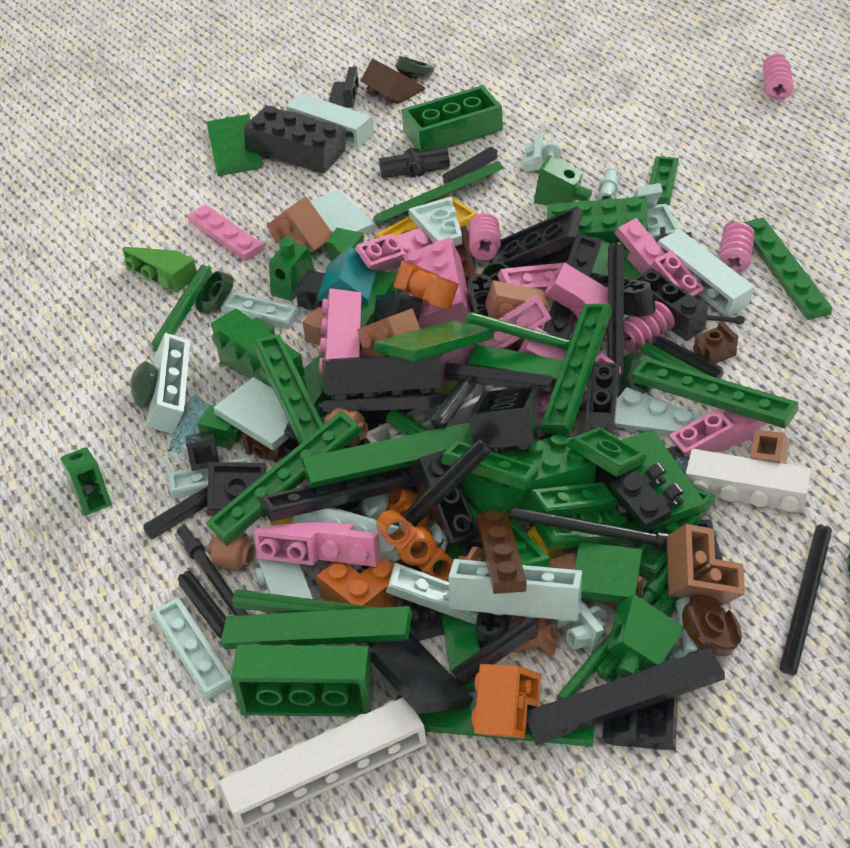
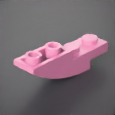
(389, 251)
(647, 254)
(715, 432)
(317, 541)

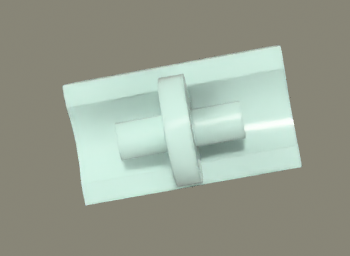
(538, 152)
(587, 629)

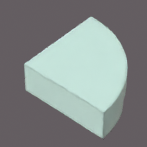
(375, 505)

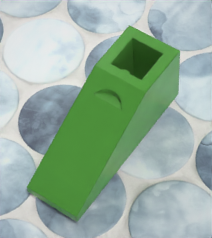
(165, 267)

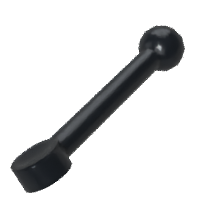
(737, 320)

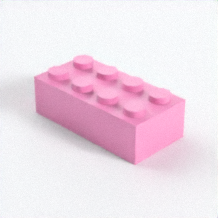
(446, 262)

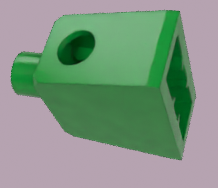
(559, 183)
(288, 268)
(83, 470)
(641, 636)

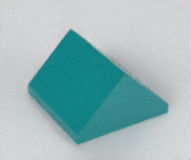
(349, 274)

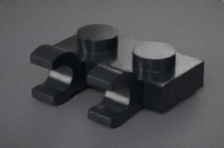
(642, 501)

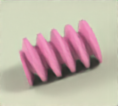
(777, 77)
(484, 236)
(737, 245)
(643, 329)

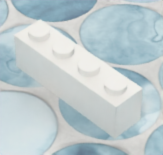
(749, 480)

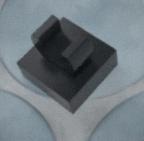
(425, 623)

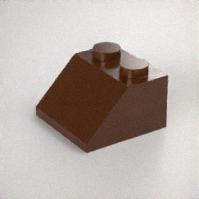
(389, 83)

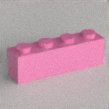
(340, 325)

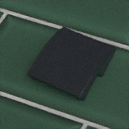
(645, 728)

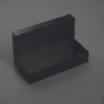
(345, 92)

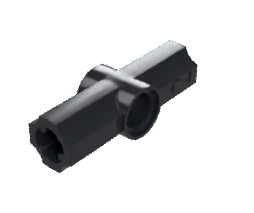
(425, 161)

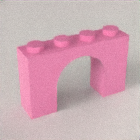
(573, 291)

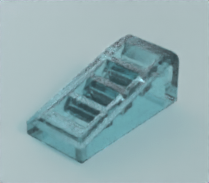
(192, 414)

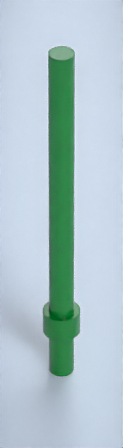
(651, 592)

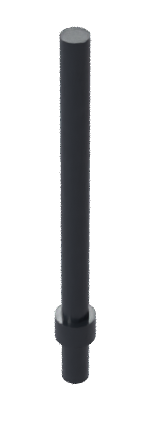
(657, 540)
(196, 551)

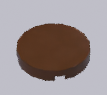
(711, 625)

